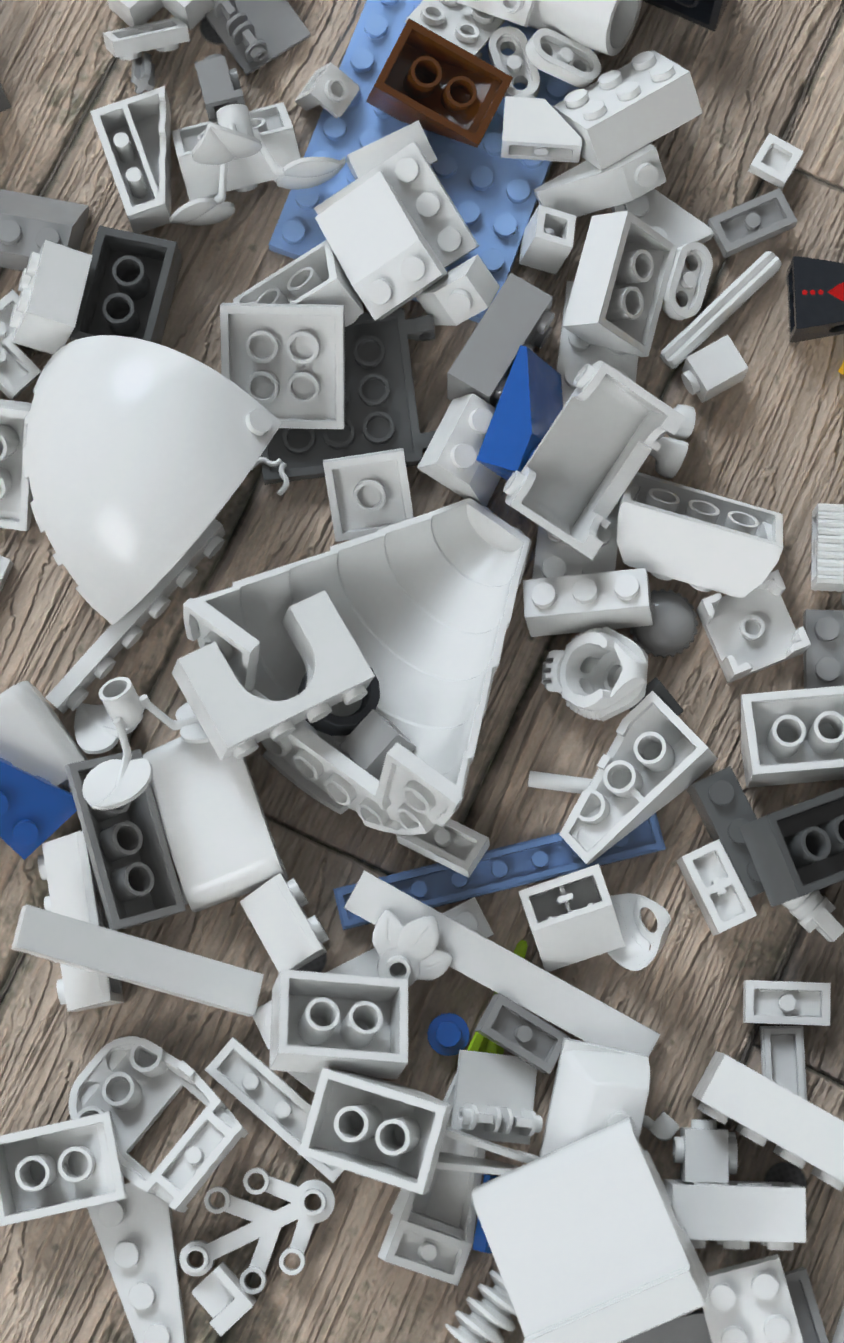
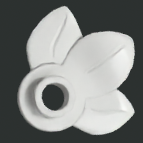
(410, 945)

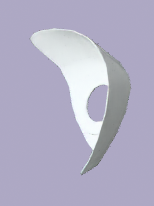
(637, 938)

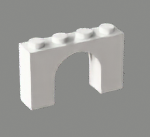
(239, 719)

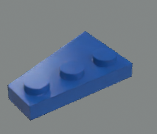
(30, 808)

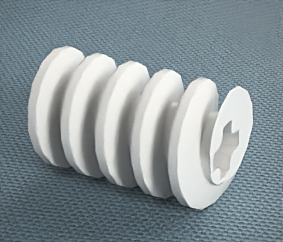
(486, 1315)

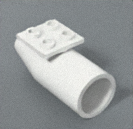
(593, 23)

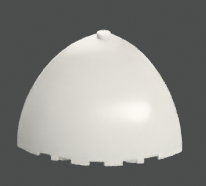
(134, 460)

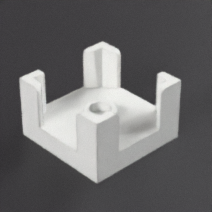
(751, 630)

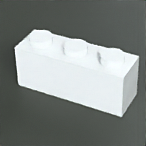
(587, 602)

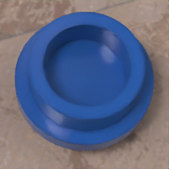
(448, 1034)

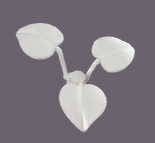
(237, 140)
(101, 727)

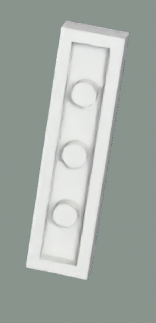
(266, 1096)

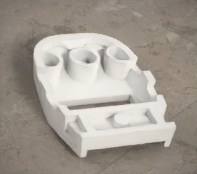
(137, 1085)

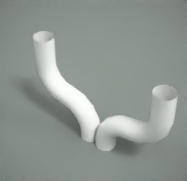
(283, 489)

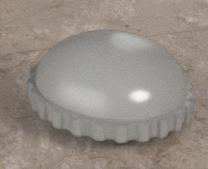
(672, 625)

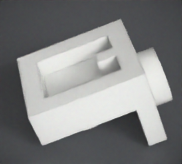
(329, 89)

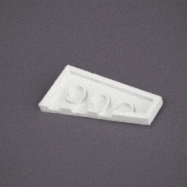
(143, 1263)

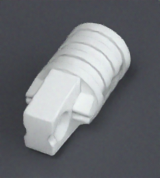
(815, 913)

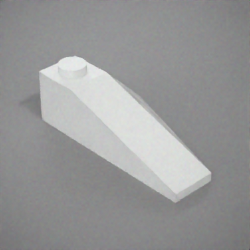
(640, 774)

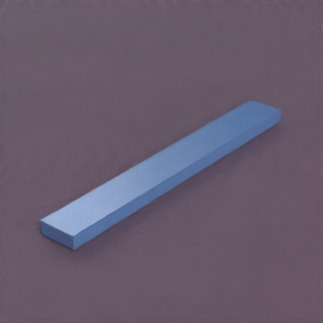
(506, 869)

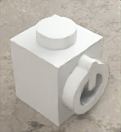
(705, 1152)

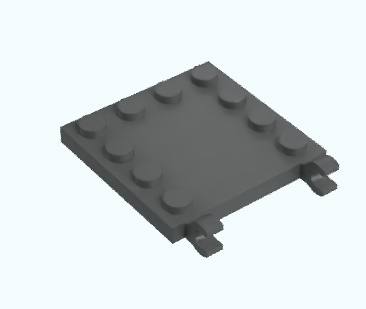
(377, 402)

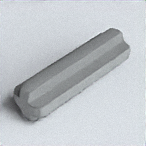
(143, 73)

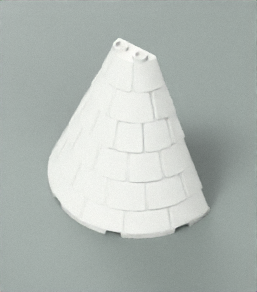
(431, 621)

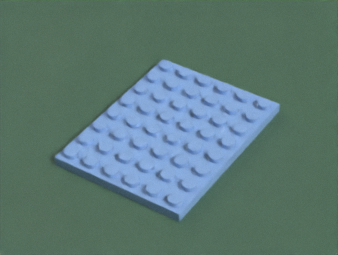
(487, 190)

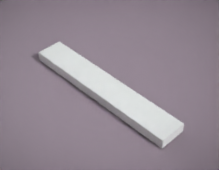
(137, 961)

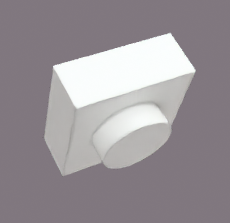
(775, 161)

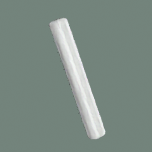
(720, 309)

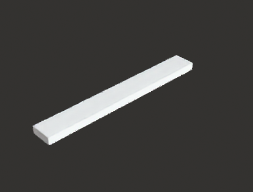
(508, 972)

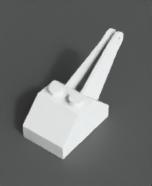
(389, 1132)

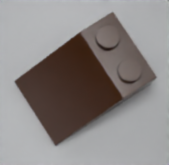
(439, 86)

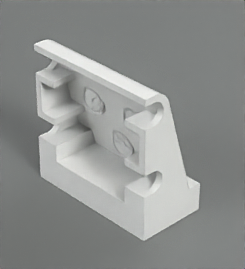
(590, 1242)

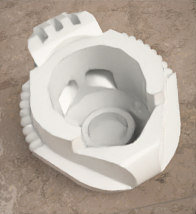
(598, 673)

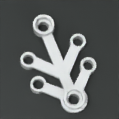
(264, 1225)

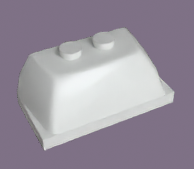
(697, 536)
(593, 1091)

